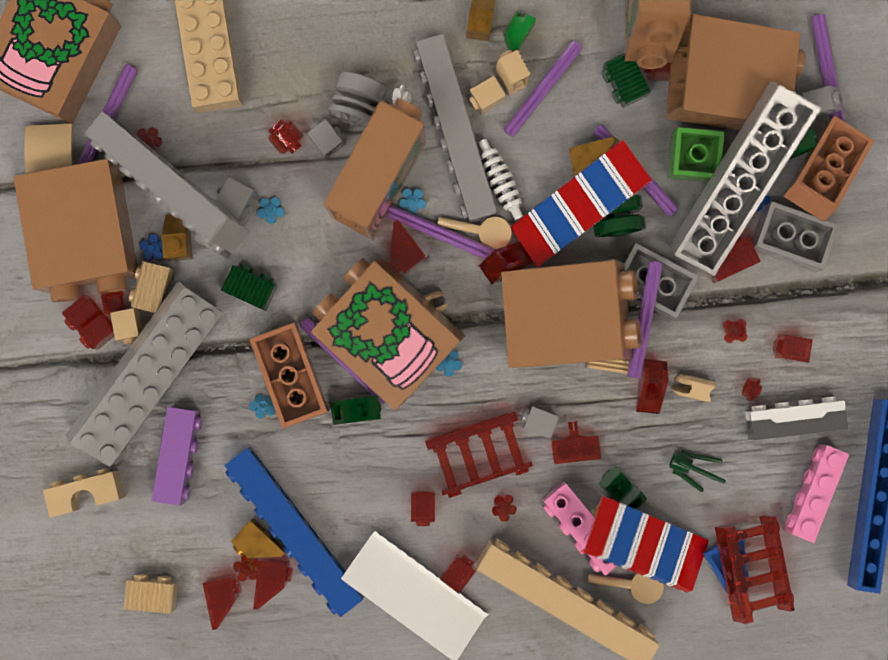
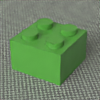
(695, 154)

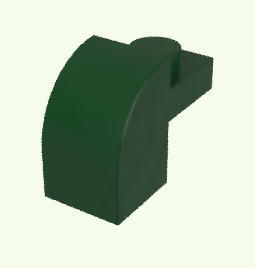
(355, 410)
(621, 489)

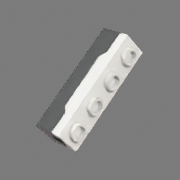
(797, 419)

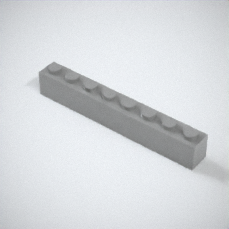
(456, 129)

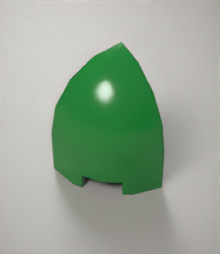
(518, 31)

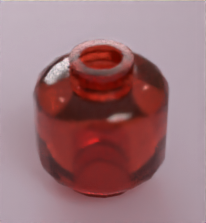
(285, 136)

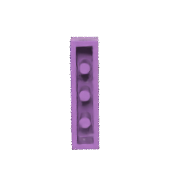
(176, 456)

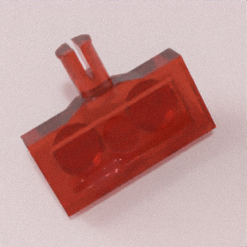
(575, 447)

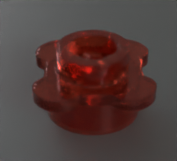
(107, 302)
(741, 330)
(752, 389)

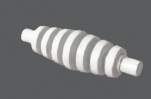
(500, 179)

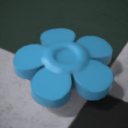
(412, 200)
(270, 210)
(450, 364)
(261, 406)

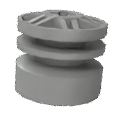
(358, 97)

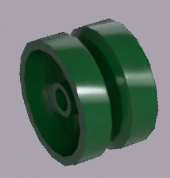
(620, 222)

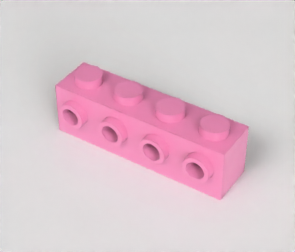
(816, 492)
(574, 520)

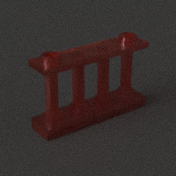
(461, 438)
(733, 571)

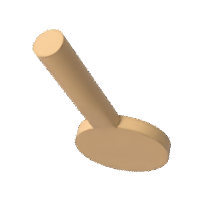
(492, 232)
(642, 588)

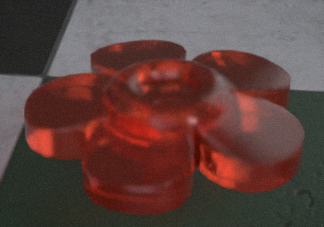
(150, 138)
(504, 508)
(246, 568)

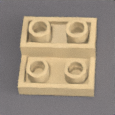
(48, 147)

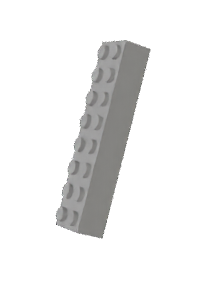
(743, 177)
(166, 184)
(143, 374)

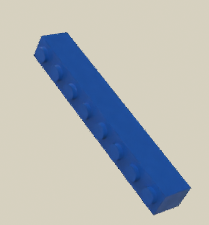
(872, 514)
(293, 530)

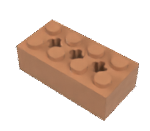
(829, 169)
(274, 371)

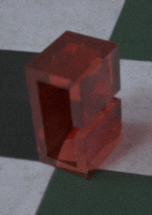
(89, 322)

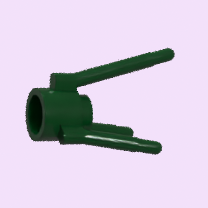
(681, 463)

